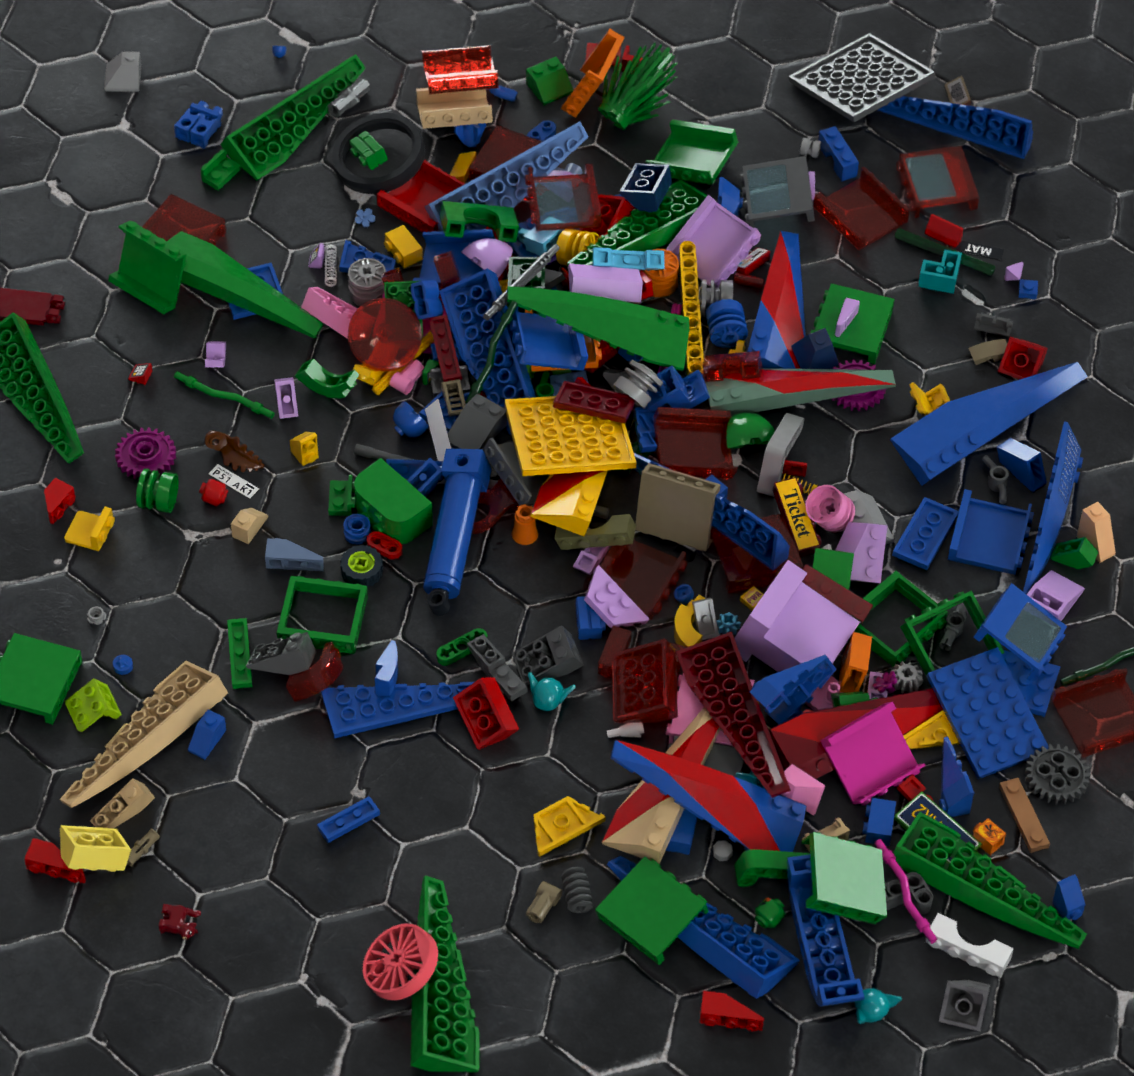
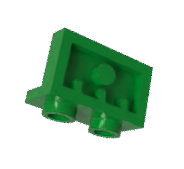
(219, 170)
(341, 497)

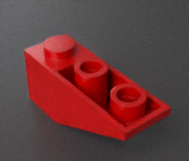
(47, 859)
(725, 1011)

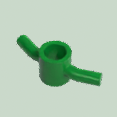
(544, 389)

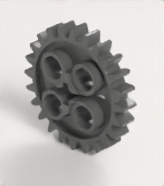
(1057, 774)

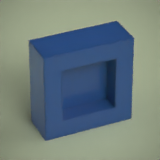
(1028, 289)

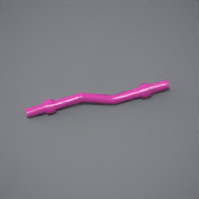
(921, 923)

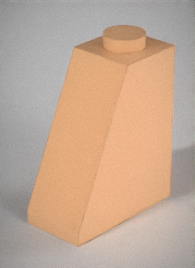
(1097, 528)

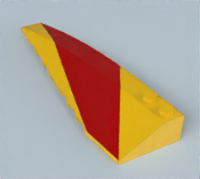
(569, 500)

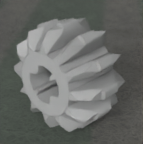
(908, 677)

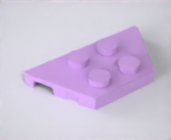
(612, 602)

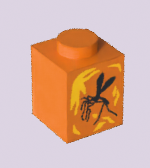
(989, 836)

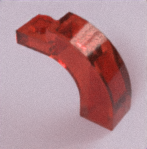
(318, 676)

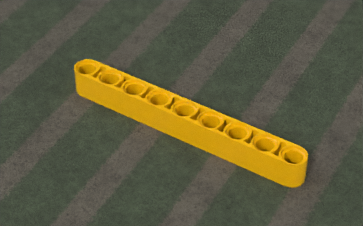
(691, 306)

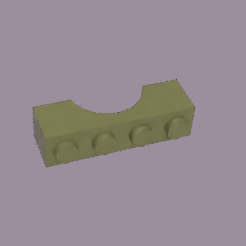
(617, 531)

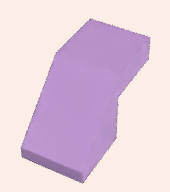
(215, 354)

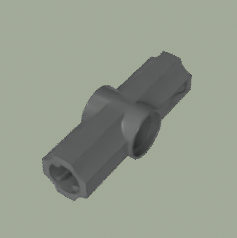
(348, 97)

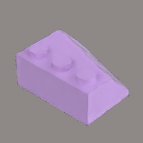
(868, 545)

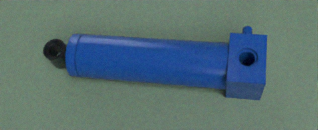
(465, 476)

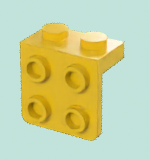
(930, 400)
(90, 529)

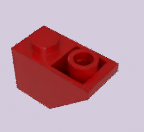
(58, 498)

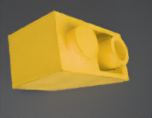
(305, 447)

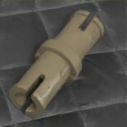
(151, 837)

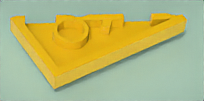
(931, 733)

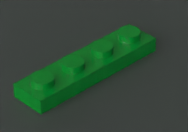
(239, 653)

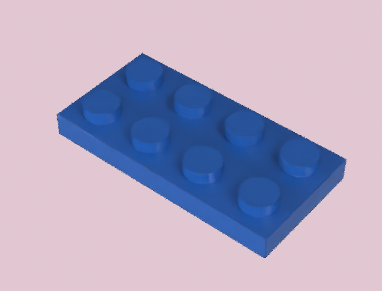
(925, 533)

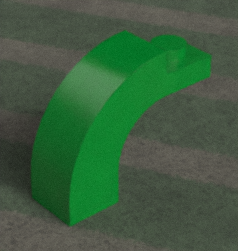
(325, 382)

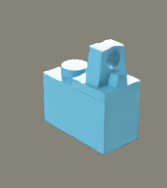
(538, 241)

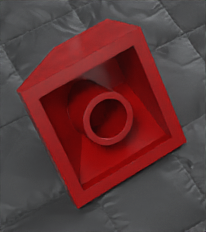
(1022, 358)

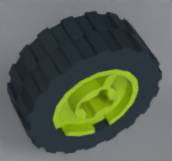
(352, 567)

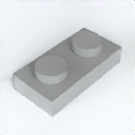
(705, 618)

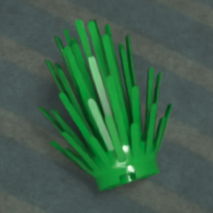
(635, 93)

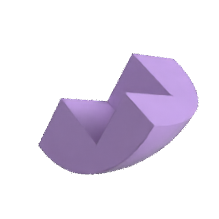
(489, 254)

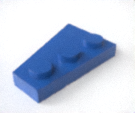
(353, 253)

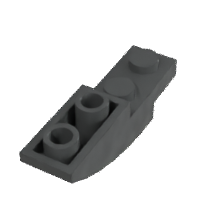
(494, 665)

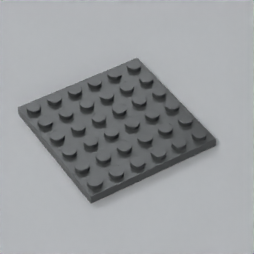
(862, 77)

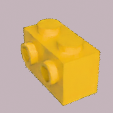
(403, 246)

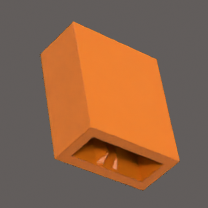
(855, 663)

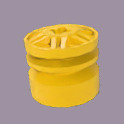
(573, 242)

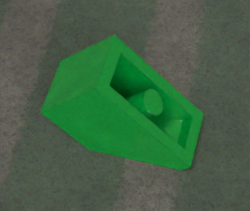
(1075, 553)

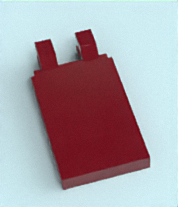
(31, 305)

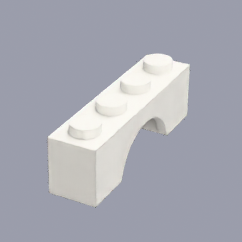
(989, 957)

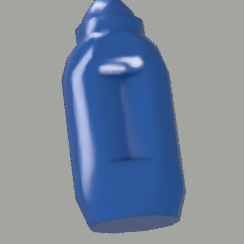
(504, 93)

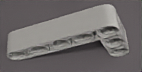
(777, 451)

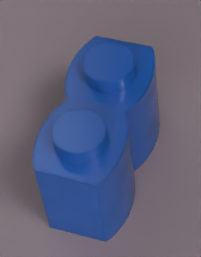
(426, 299)

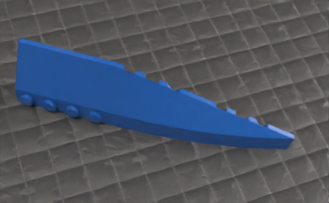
(465, 307)
(976, 419)

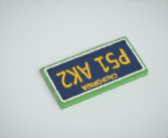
(924, 804)

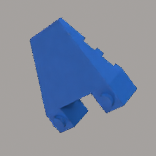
(789, 689)

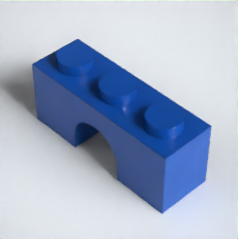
(844, 160)

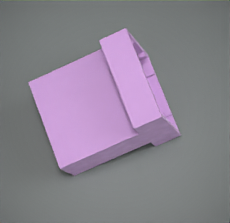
(793, 624)

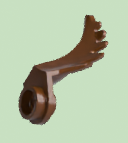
(233, 452)

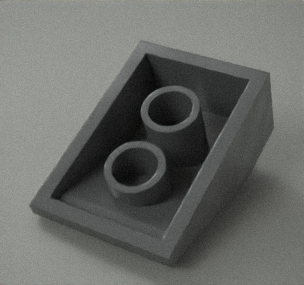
(477, 424)

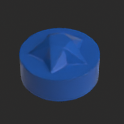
(684, 593)
(122, 664)

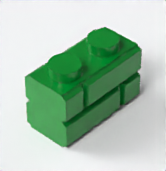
(367, 150)

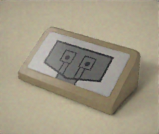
(957, 92)

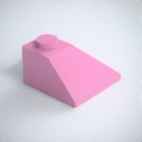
(803, 788)

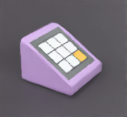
(317, 257)

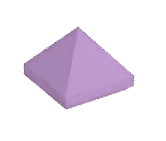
(1014, 272)

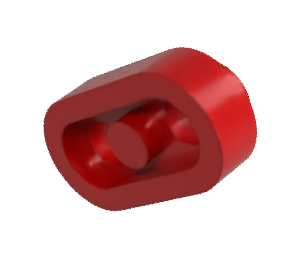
(385, 545)

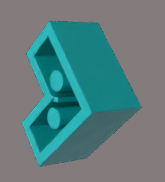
(941, 275)

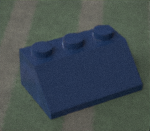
(647, 186)

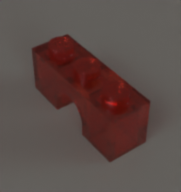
(721, 365)

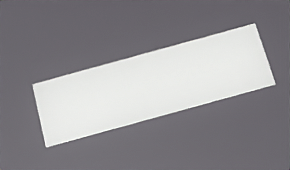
(437, 429)

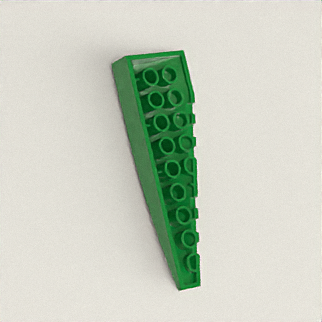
(978, 881)

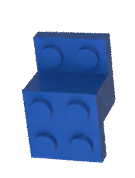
(678, 391)

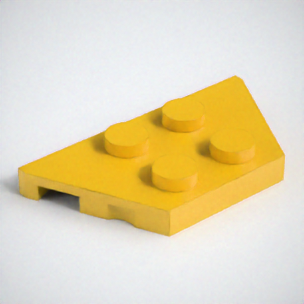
(563, 823)

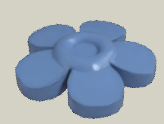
(364, 218)

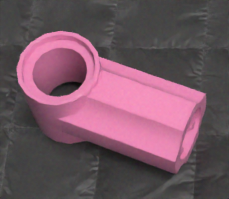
(405, 380)

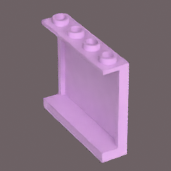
(719, 240)

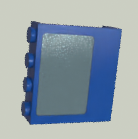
(1023, 629)

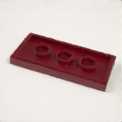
(594, 402)

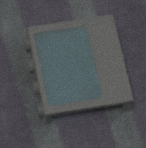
(777, 190)

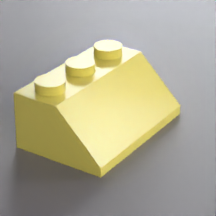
(93, 848)

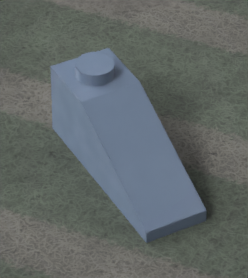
(290, 556)

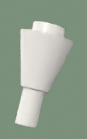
(627, 730)

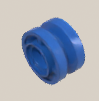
(356, 528)

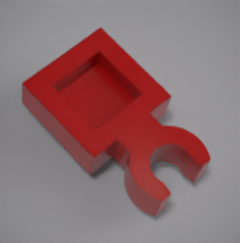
(911, 788)

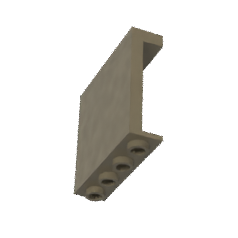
(676, 506)

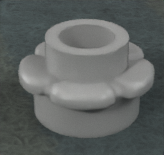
(96, 611)

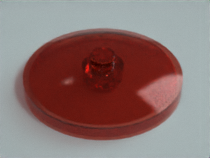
(384, 334)

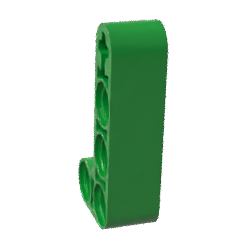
(763, 864)

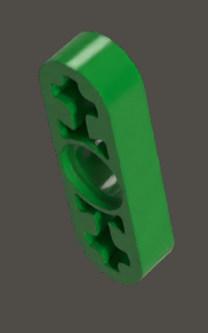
(457, 654)

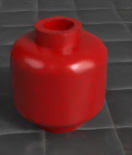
(213, 492)

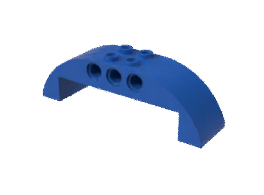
(820, 942)

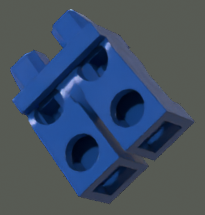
(198, 124)

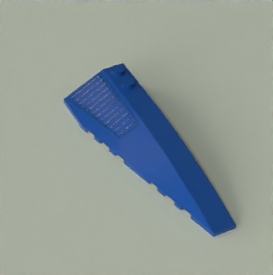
(1056, 503)

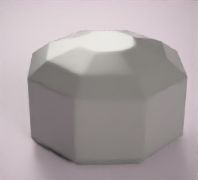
(722, 850)

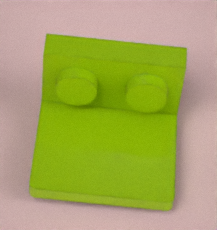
(91, 703)

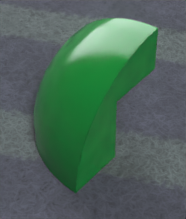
(747, 430)

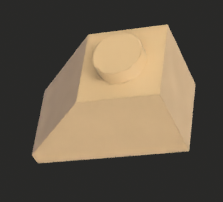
(247, 524)

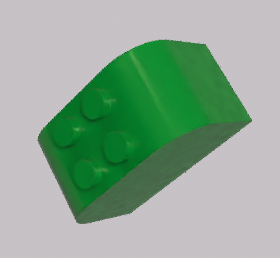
(392, 503)

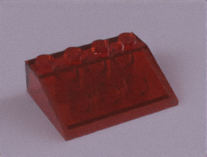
(645, 683)

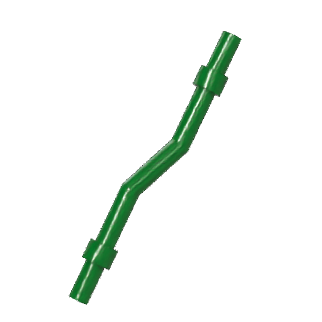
(255, 407)

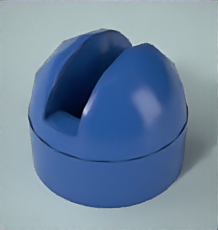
(279, 51)

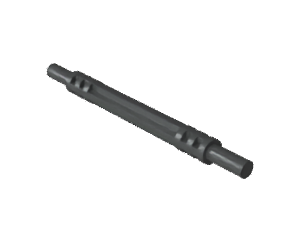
(538, 265)

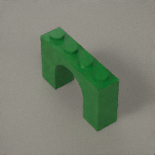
(499, 218)

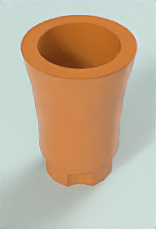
(524, 527)

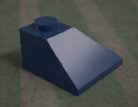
(815, 351)

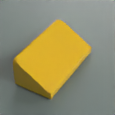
(461, 167)

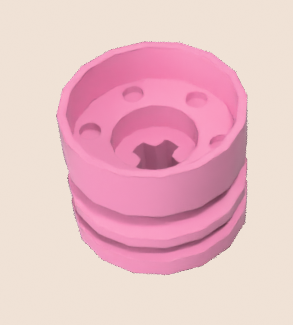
(830, 508)

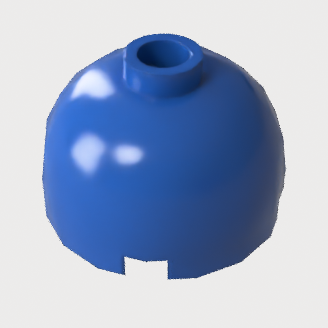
(408, 421)

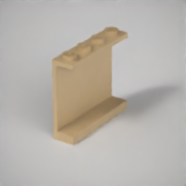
(453, 108)

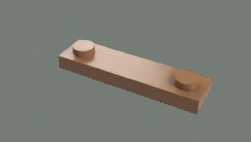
(1024, 815)

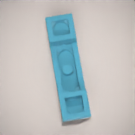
(628, 259)

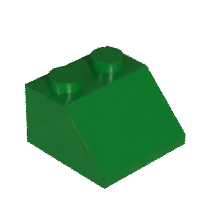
(548, 80)

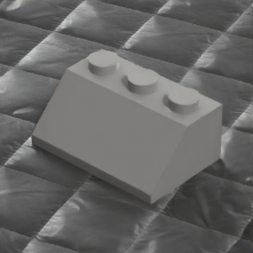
(867, 511)

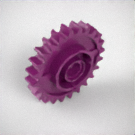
(862, 399)
(145, 450)

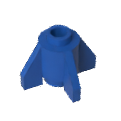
(470, 134)

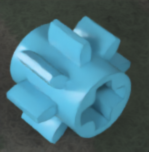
(728, 623)

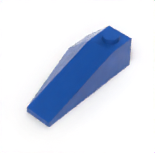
(729, 196)
(955, 785)

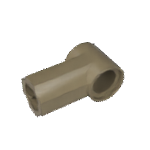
(545, 898)

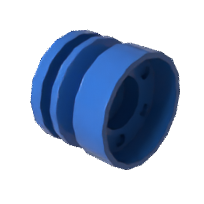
(726, 323)

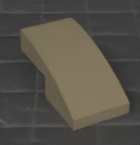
(988, 350)

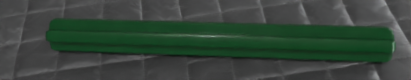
(939, 250)

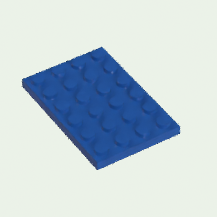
(987, 712)

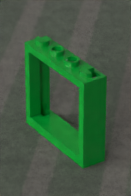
(334, 588)
(916, 596)
(974, 611)

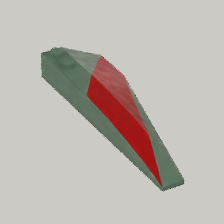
(792, 387)

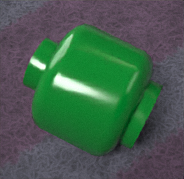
(769, 913)

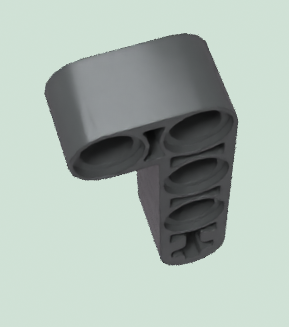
(918, 893)

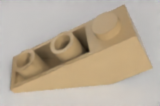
(123, 805)

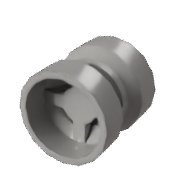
(806, 147)

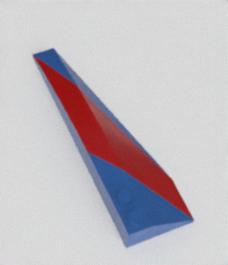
(781, 308)

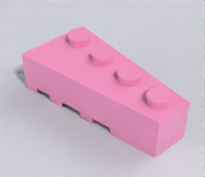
(329, 309)

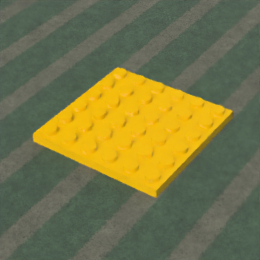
(565, 441)

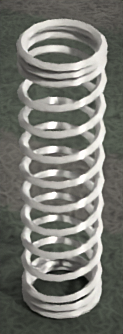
(330, 252)

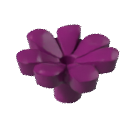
(886, 682)

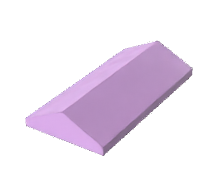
(606, 282)

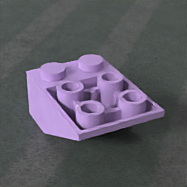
(1055, 594)

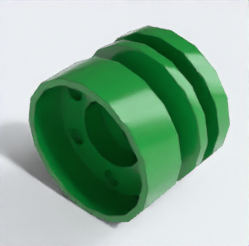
(152, 490)

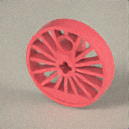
(412, 947)

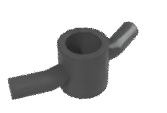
(997, 479)

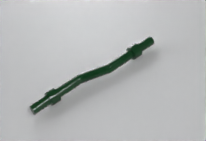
(506, 318)
(1080, 675)

